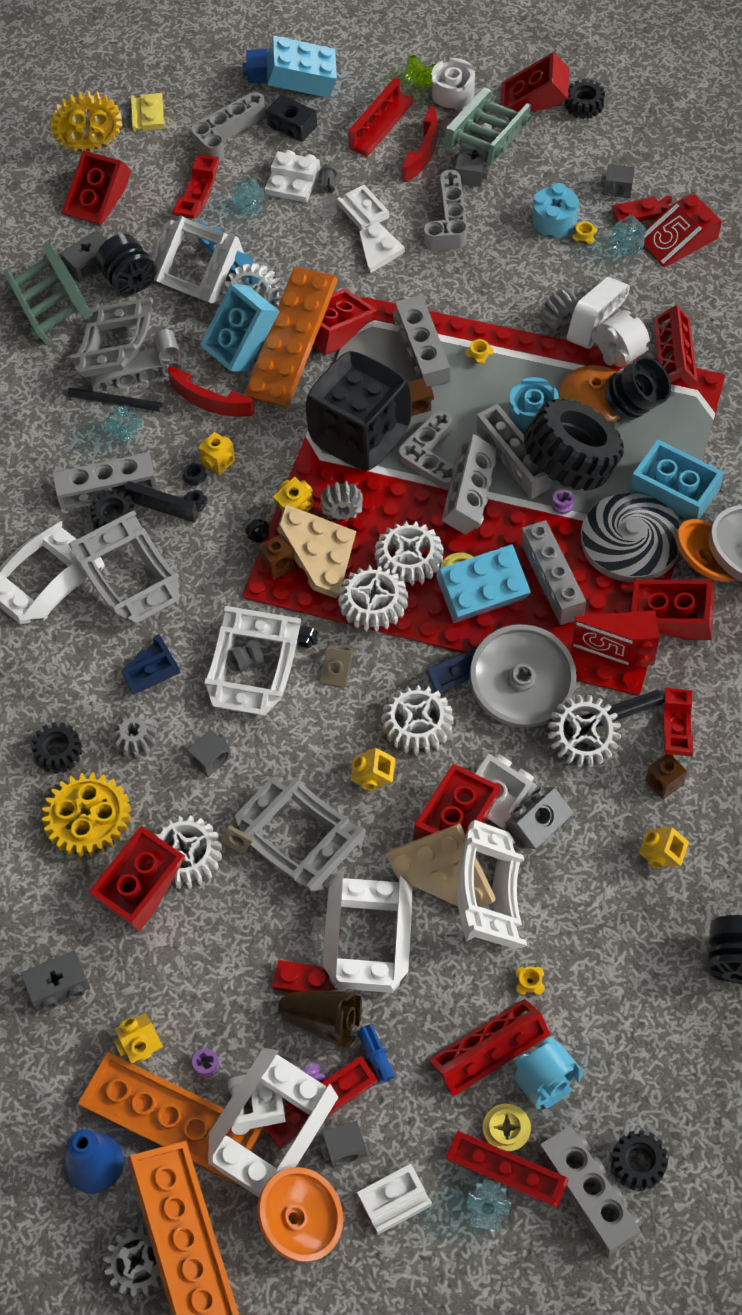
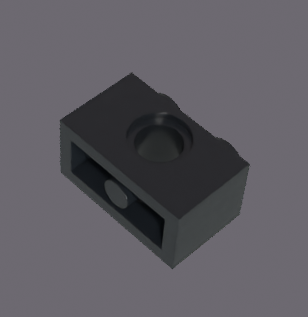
(291, 118)

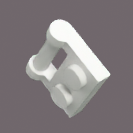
(267, 1108)

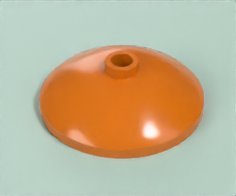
(582, 387)
(695, 550)
(312, 1206)

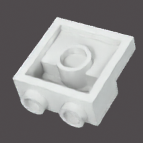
(293, 176)
(515, 787)

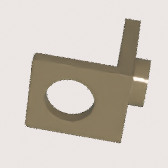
(337, 665)
(235, 838)

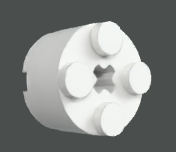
(453, 83)
(621, 339)

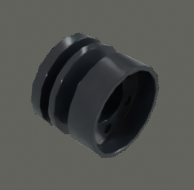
(125, 264)
(637, 388)
(726, 949)

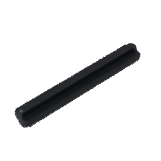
(625, 708)

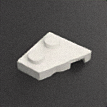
(379, 246)

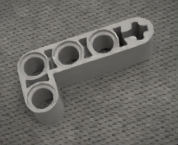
(214, 129)
(451, 231)
(145, 366)

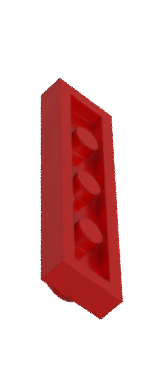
(347, 1084)
(507, 1169)

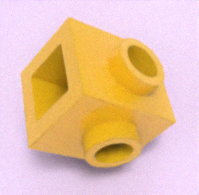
(216, 453)
(294, 494)
(373, 769)
(663, 847)
(137, 1038)

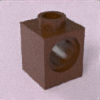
(420, 396)
(277, 557)
(666, 775)

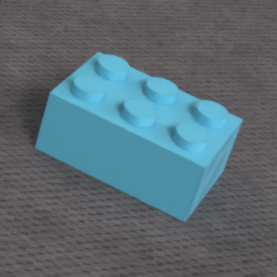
(301, 66)
(239, 328)
(677, 480)
(483, 583)

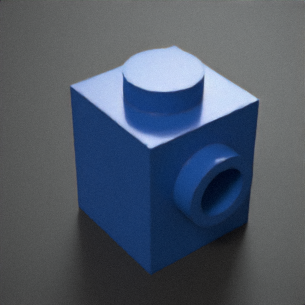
(256, 66)

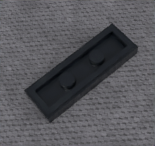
(162, 502)

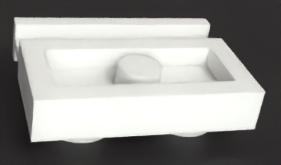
(363, 207)
(394, 1199)

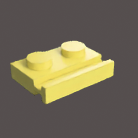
(147, 112)

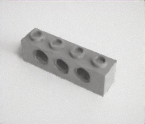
(422, 341)
(502, 433)
(84, 483)
(469, 485)
(553, 572)
(610, 1235)

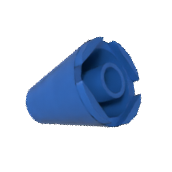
(93, 1161)

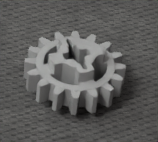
(131, 1273)

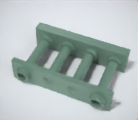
(474, 113)
(67, 290)

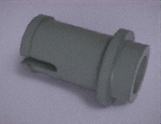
(327, 175)

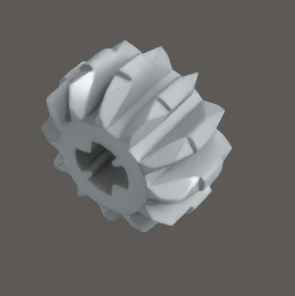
(559, 308)
(341, 501)
(129, 744)

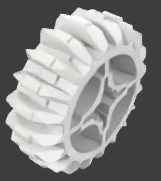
(266, 282)
(408, 560)
(384, 607)
(412, 706)
(593, 738)
(203, 839)

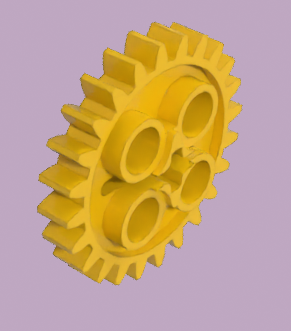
(70, 120)
(100, 831)

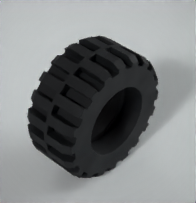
(573, 444)

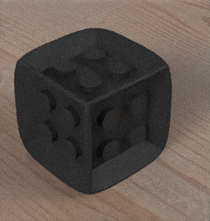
(358, 410)

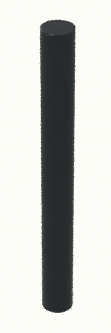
(114, 399)

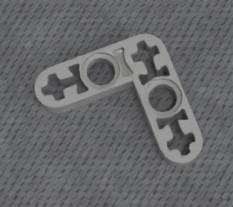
(423, 450)

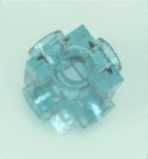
(248, 197)
(628, 236)
(126, 432)
(485, 1215)

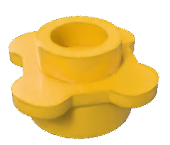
(584, 232)
(479, 351)
(533, 973)

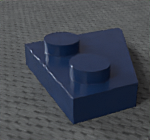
(150, 667)

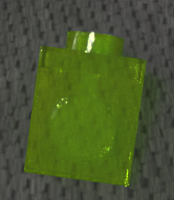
(418, 73)

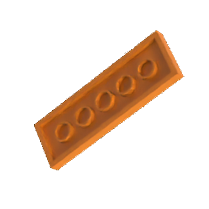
(291, 337)
(156, 1109)
(181, 1232)

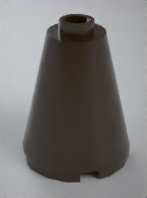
(324, 1013)

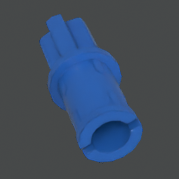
(376, 1054)

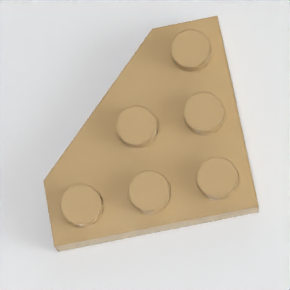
(318, 548)
(434, 863)

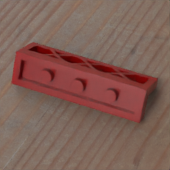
(378, 119)
(680, 342)
(493, 1049)

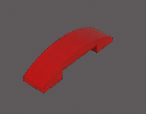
(415, 161)
(199, 187)
(233, 405)
(677, 722)

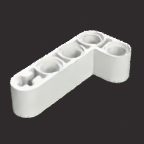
(594, 309)

